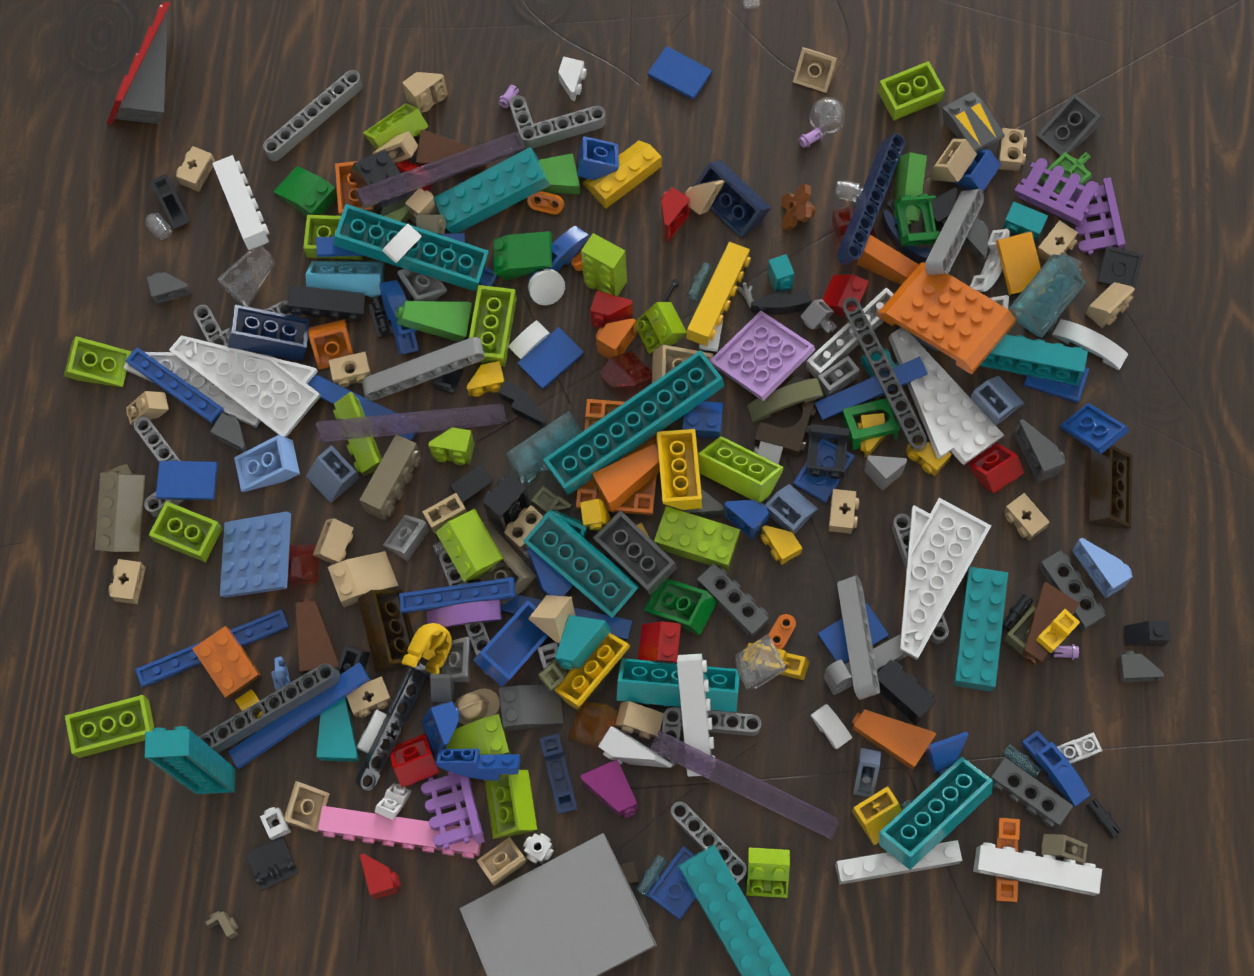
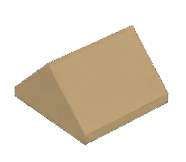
(815, 70)
(552, 615)
(305, 807)
(502, 861)

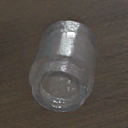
(848, 190)
(158, 226)

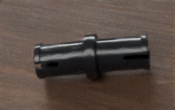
(1017, 612)
(1104, 818)

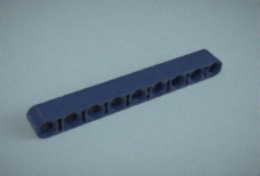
(870, 199)

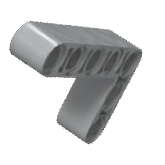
(553, 125)
(210, 322)
(158, 450)
(839, 675)
(721, 727)
(704, 831)

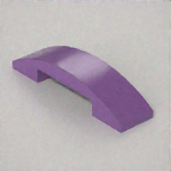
(466, 613)

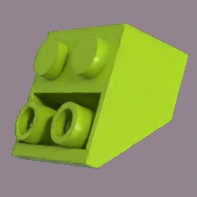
(660, 326)
(453, 446)
(768, 872)

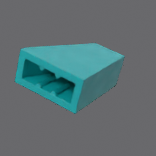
(580, 640)

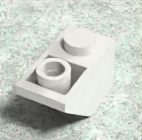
(570, 76)

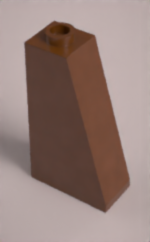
(435, 147)
(1048, 607)
(313, 638)

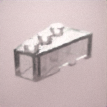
(247, 275)

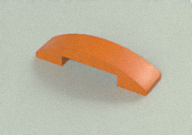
(1007, 836)

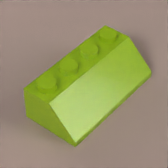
(364, 449)
(739, 469)

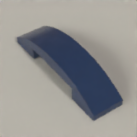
(890, 225)
(558, 774)

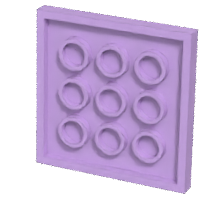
(762, 355)

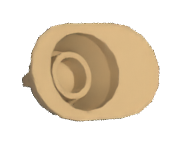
(477, 705)

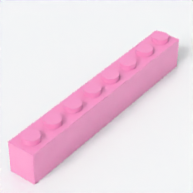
(400, 831)

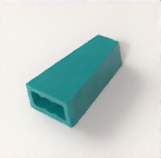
(337, 734)

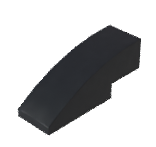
(170, 201)
(782, 303)
(522, 404)

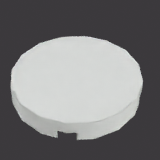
(546, 287)

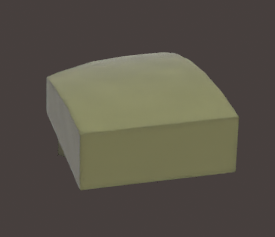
(548, 501)

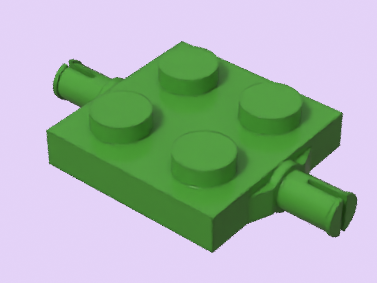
(1070, 166)

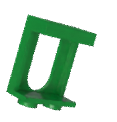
(923, 202)
(856, 435)

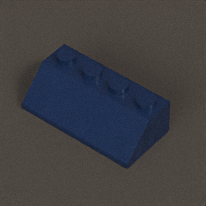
(736, 201)
(268, 333)

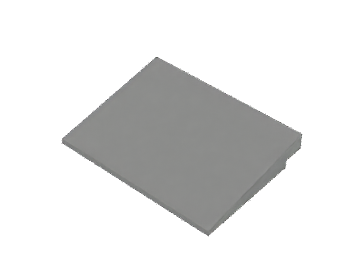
(561, 918)

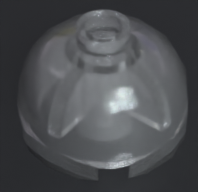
(827, 115)

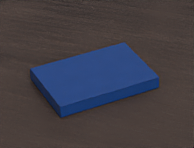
(679, 73)
(550, 358)
(1058, 389)
(1094, 428)
(186, 480)
(822, 486)
(835, 639)
(672, 890)

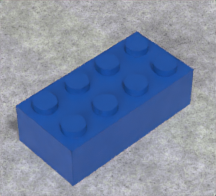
(511, 646)

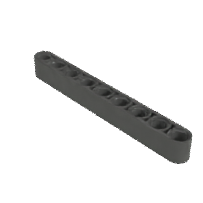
(888, 382)
(268, 709)

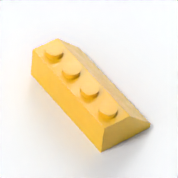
(634, 167)
(679, 469)
(583, 681)

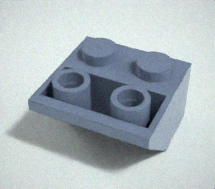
(996, 399)
(332, 474)
(790, 509)

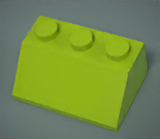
(400, 121)
(469, 545)
(510, 805)

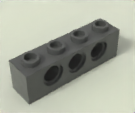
(1060, 561)
(749, 625)
(1059, 806)

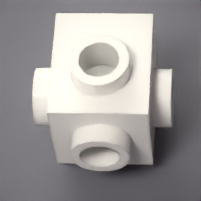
(542, 854)

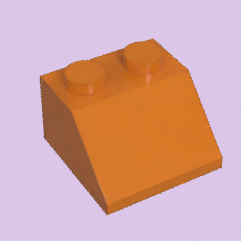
(615, 337)
(330, 342)

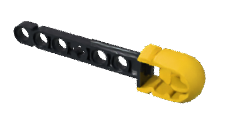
(433, 644)

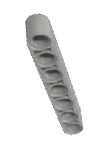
(309, 123)
(954, 232)
(423, 368)
(902, 534)
(858, 637)
(476, 638)

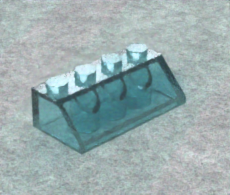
(1047, 295)
(528, 456)

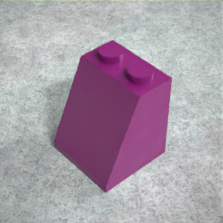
(611, 788)

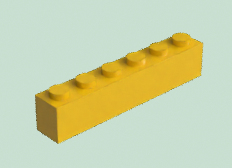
(718, 293)

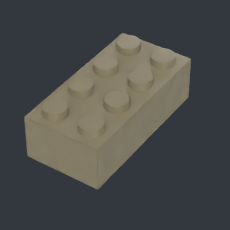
(390, 477)

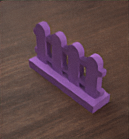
(1059, 206)
(1104, 225)
(454, 817)

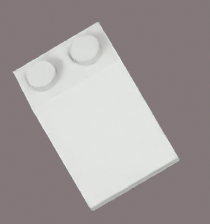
(629, 750)

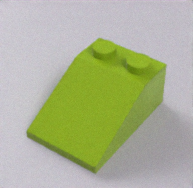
(96, 362)
(484, 734)

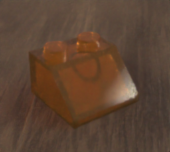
(592, 723)

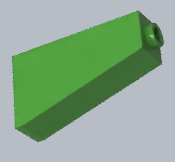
(561, 174)
(910, 181)
(436, 318)

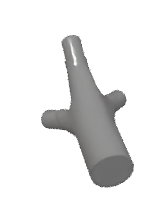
(746, 292)

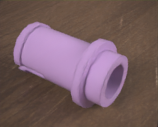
(504, 100)
(806, 140)
(1066, 651)

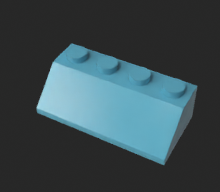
(347, 276)

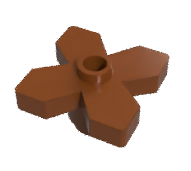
(797, 207)

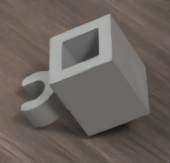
(818, 316)

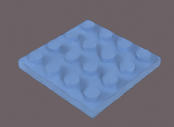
(255, 555)

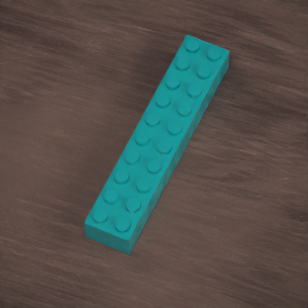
(634, 422)
(189, 760)

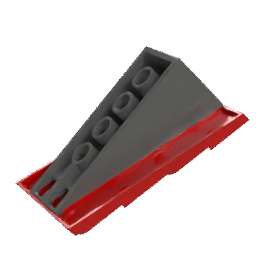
(143, 88)

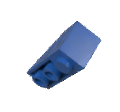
(548, 578)

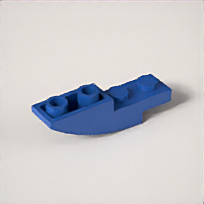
(566, 248)
(393, 298)
(473, 765)
(1058, 768)

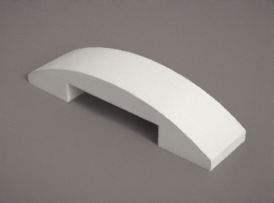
(993, 266)
(1091, 341)

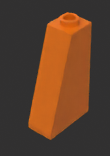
(886, 261)
(626, 476)
(893, 736)

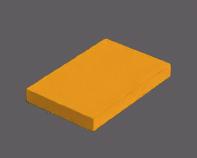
(1018, 261)

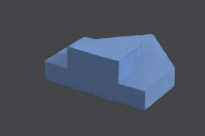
(281, 674)

